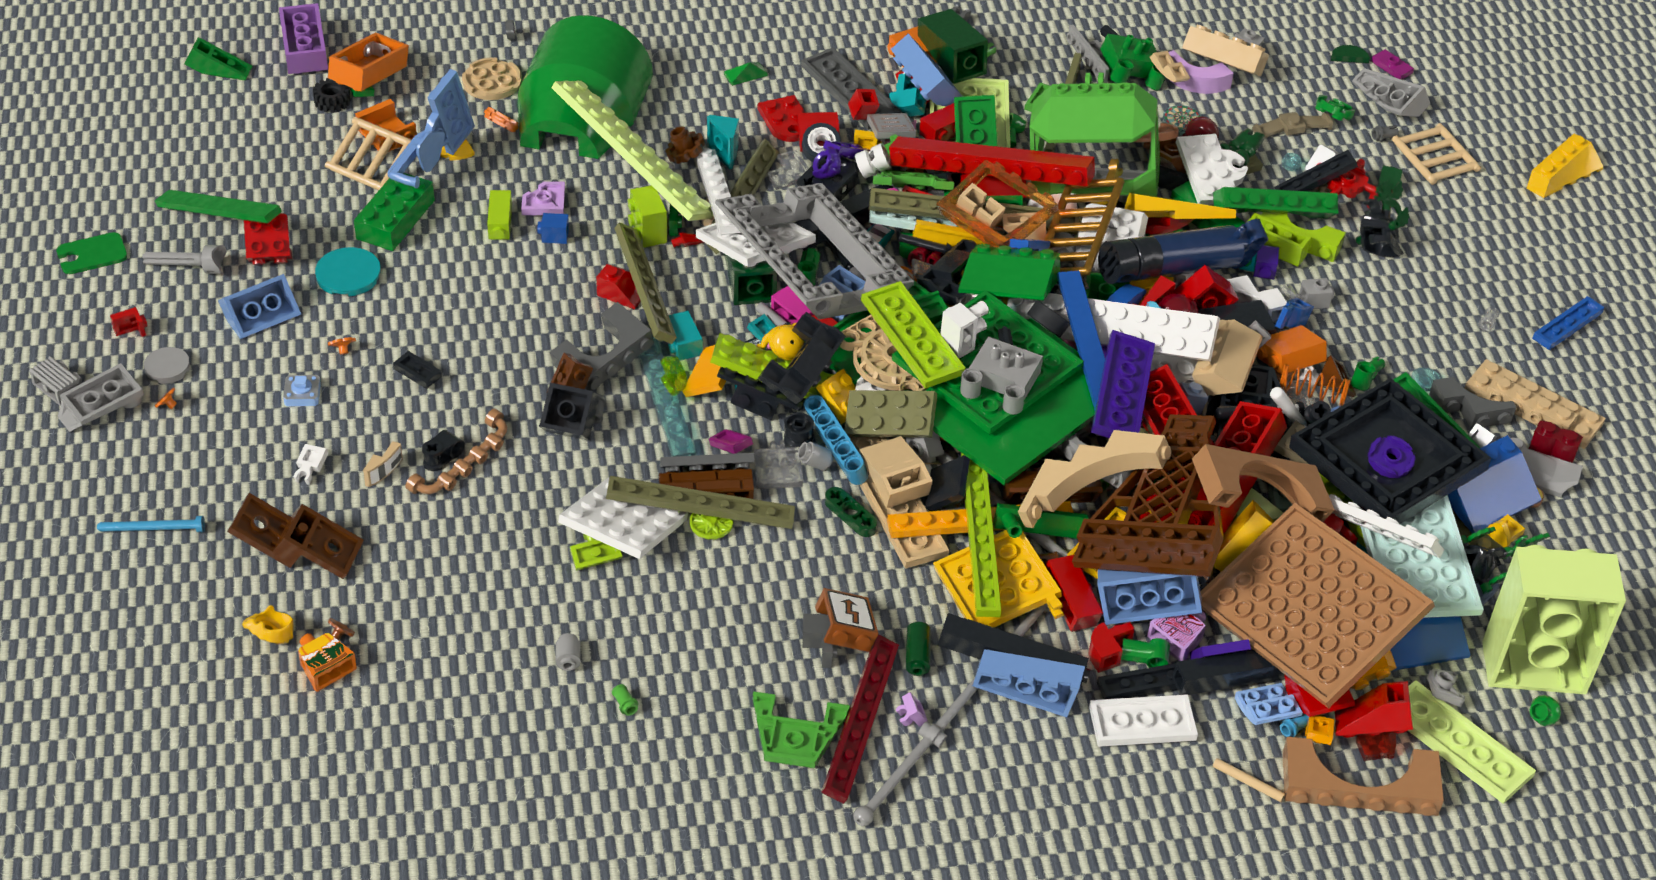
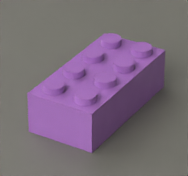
(303, 38)

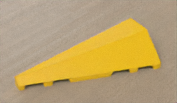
(1176, 209)

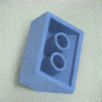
(260, 306)

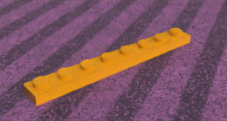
(938, 522)

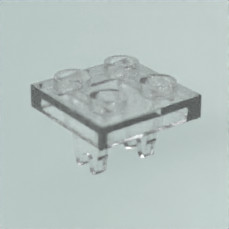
(778, 467)

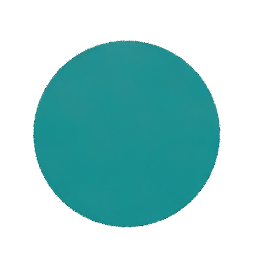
(348, 271)

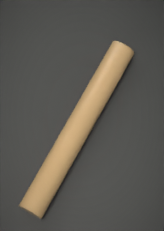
(1249, 780)

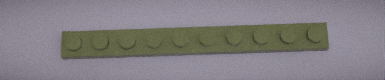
(925, 205)

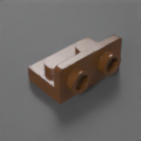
(572, 372)

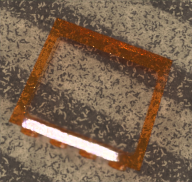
(949, 210)

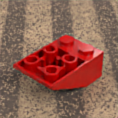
(1377, 711)

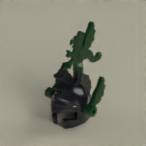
(1377, 228)

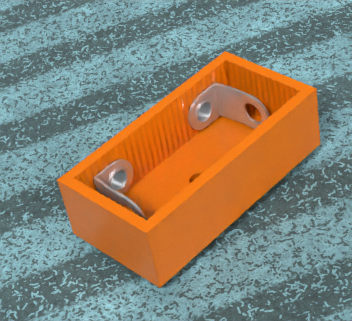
(368, 61)

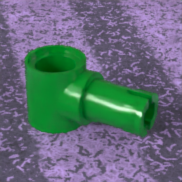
(1366, 372)

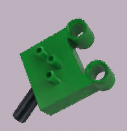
(1130, 57)

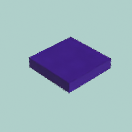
(1219, 649)

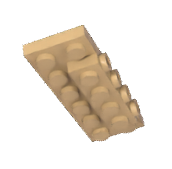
(1533, 401)

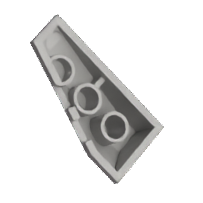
(1393, 93)

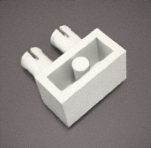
(962, 325)

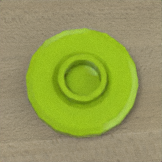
(710, 526)

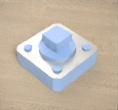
(302, 390)

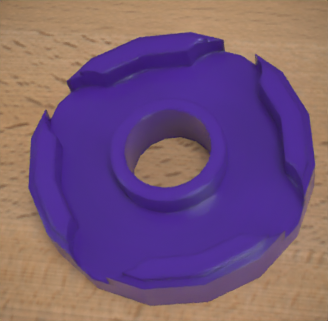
(1388, 467)

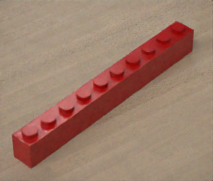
(966, 157)

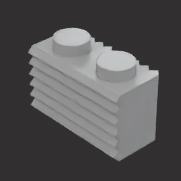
(54, 378)

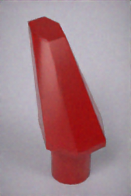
(686, 239)

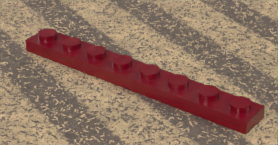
(860, 719)

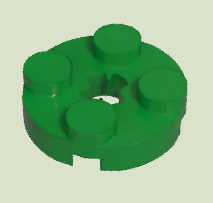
(1338, 108)

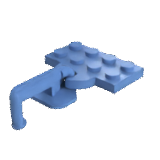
(445, 127)

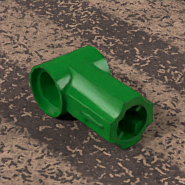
(809, 264)
(1152, 653)

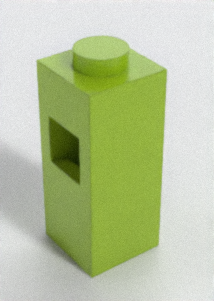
(499, 214)

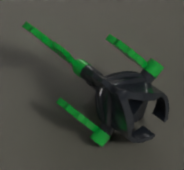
(1484, 561)

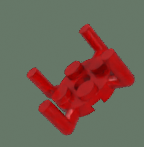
(1354, 185)

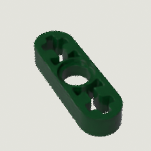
(853, 521)

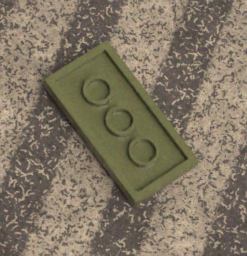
(890, 413)

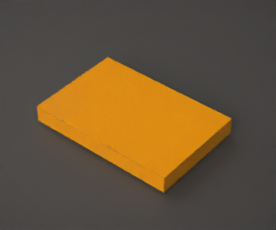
(704, 376)

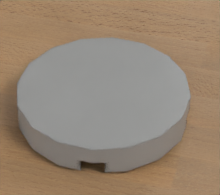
(167, 365)

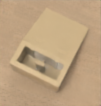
(896, 471)

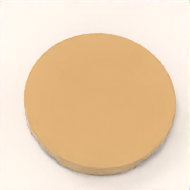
(491, 79)

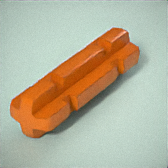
(501, 119)

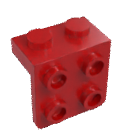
(268, 241)

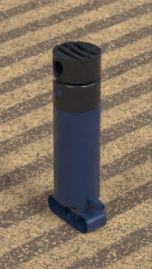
(1180, 252)

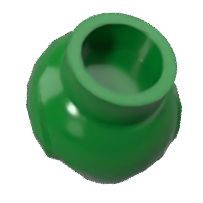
(1545, 710)

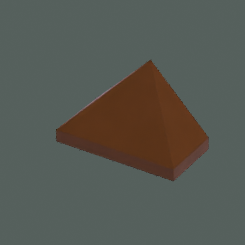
(1335, 368)

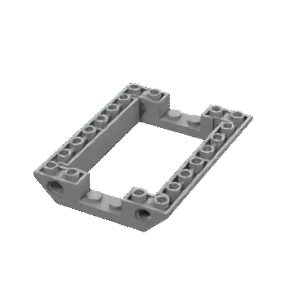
(839, 227)

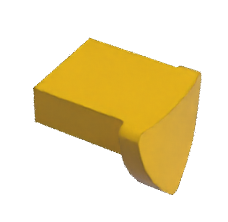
(1506, 531)

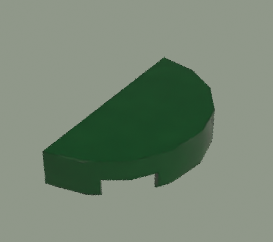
(1350, 53)

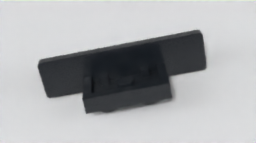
(755, 395)

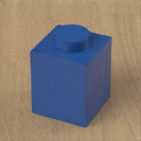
(554, 228)

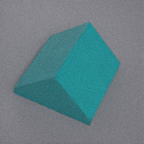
(724, 138)

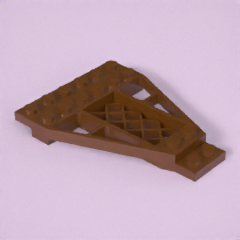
(1161, 546)

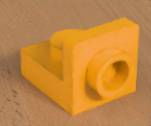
(1320, 729)

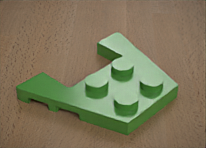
(916, 179)
(792, 739)

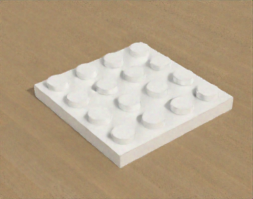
(786, 235)
(621, 524)

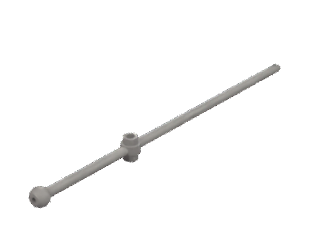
(931, 735)

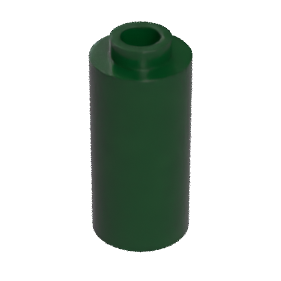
(918, 648)

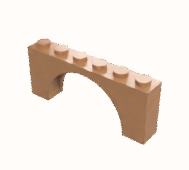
(1299, 482)
(1311, 782)

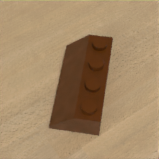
(1017, 489)

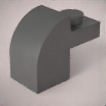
(814, 630)

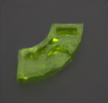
(675, 376)

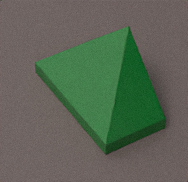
(745, 73)

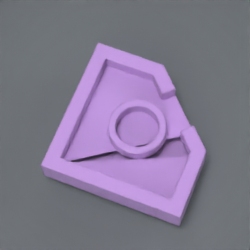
(546, 199)

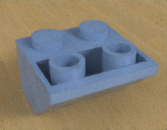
(845, 282)

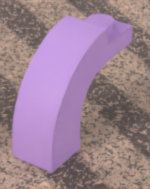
(1204, 79)

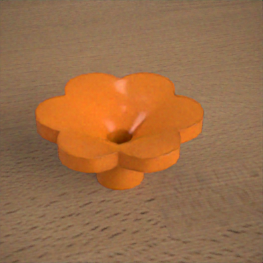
(342, 344)
(167, 399)

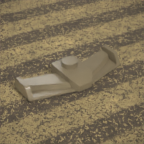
(1292, 124)

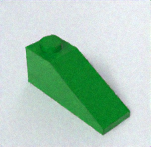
(214, 61)

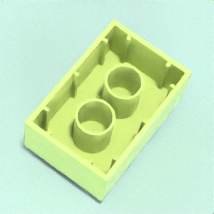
(1553, 619)

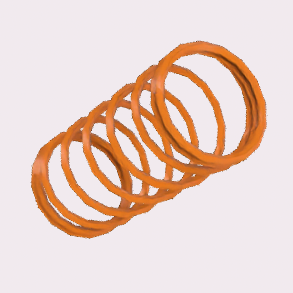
(1283, 382)

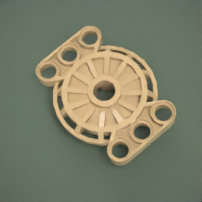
(875, 358)

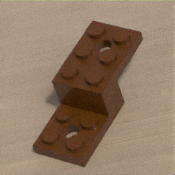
(290, 537)

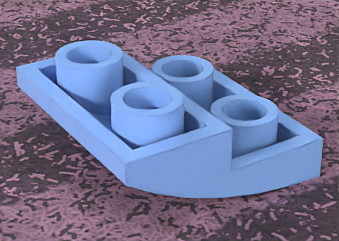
(1267, 704)

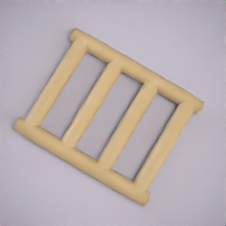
(373, 129)
(1422, 166)

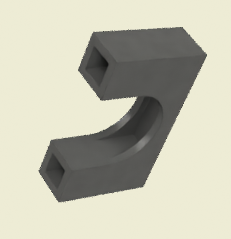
(633, 340)

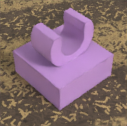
(913, 710)

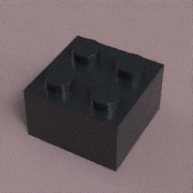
(569, 411)

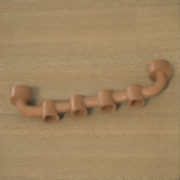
(463, 466)

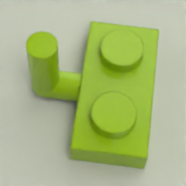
(593, 553)

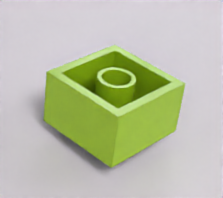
(648, 216)

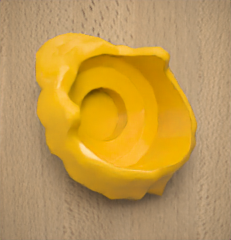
(270, 626)

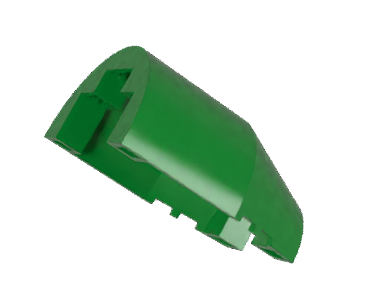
(588, 51)

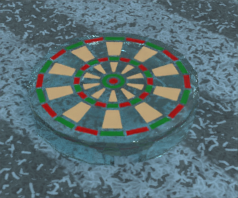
(1179, 116)

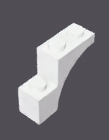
(1247, 292)

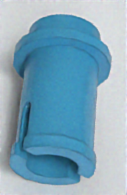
(1291, 726)

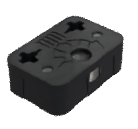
(839, 184)

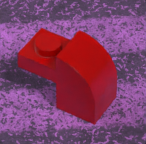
(1106, 645)

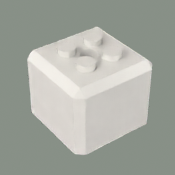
(1123, 225)

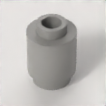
(815, 455)
(568, 652)

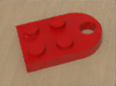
(781, 117)

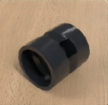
(798, 429)

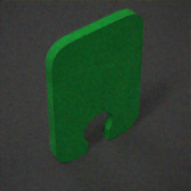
(92, 252)

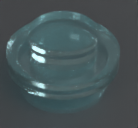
(1291, 162)

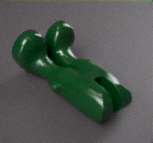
(1245, 144)

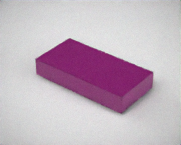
(730, 441)

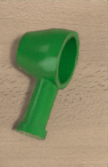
(1017, 125)

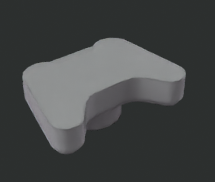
(1442, 686)

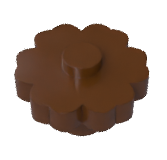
(684, 145)

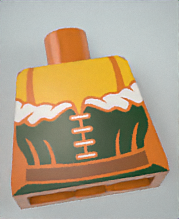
(325, 659)

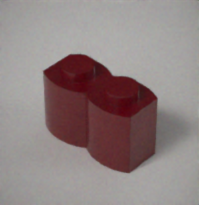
(1555, 442)

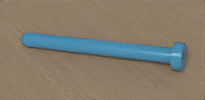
(198, 524)

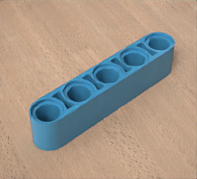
(836, 440)

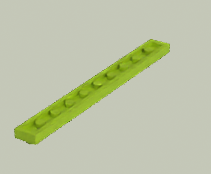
(981, 543)

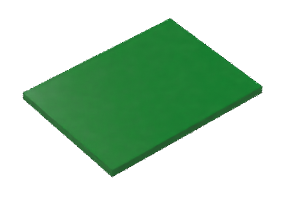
(1025, 436)

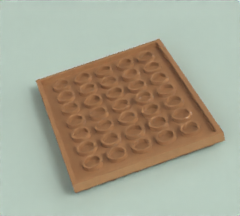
(1314, 604)

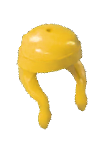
(779, 342)

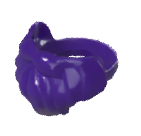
(832, 164)

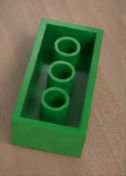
(393, 213)

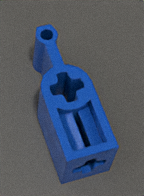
(1294, 314)

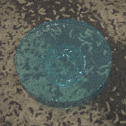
(1425, 377)

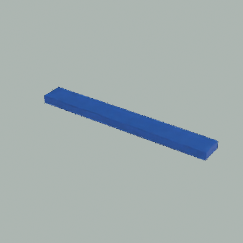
(1083, 329)

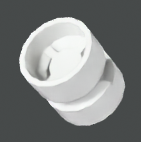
(873, 160)

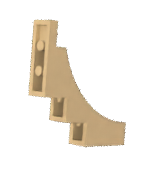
(1061, 479)

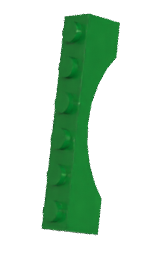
(1267, 200)

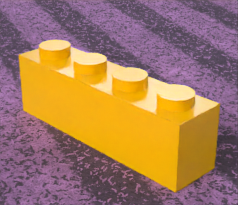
(1564, 166)

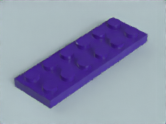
(1123, 384)

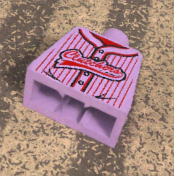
(1181, 632)

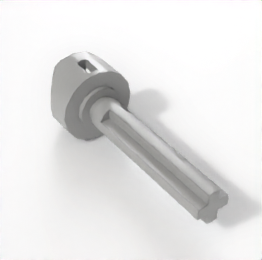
(209, 259)

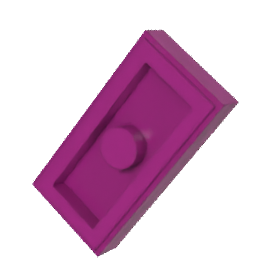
(1392, 64)

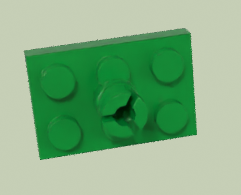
(975, 120)

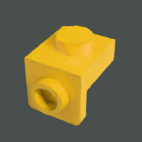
(865, 139)

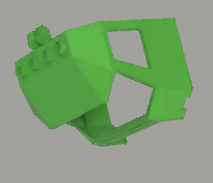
(1097, 115)

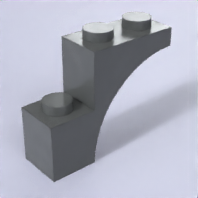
(1454, 397)

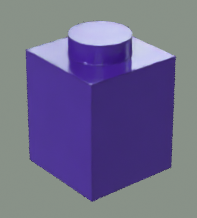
(1266, 262)

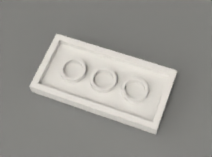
(1143, 720)

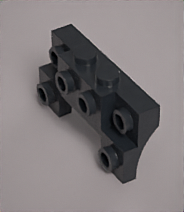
(948, 272)
(812, 359)

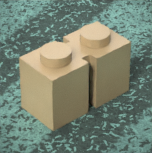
(972, 203)

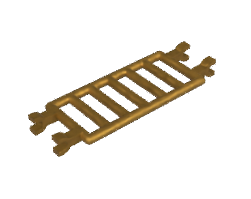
(1112, 197)

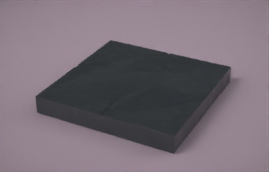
(1342, 441)

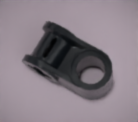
(441, 450)

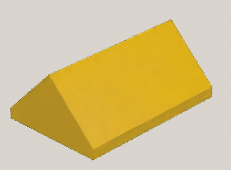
(1242, 533)

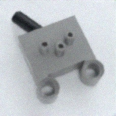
(1003, 370)

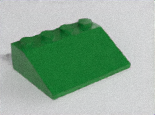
(1010, 272)

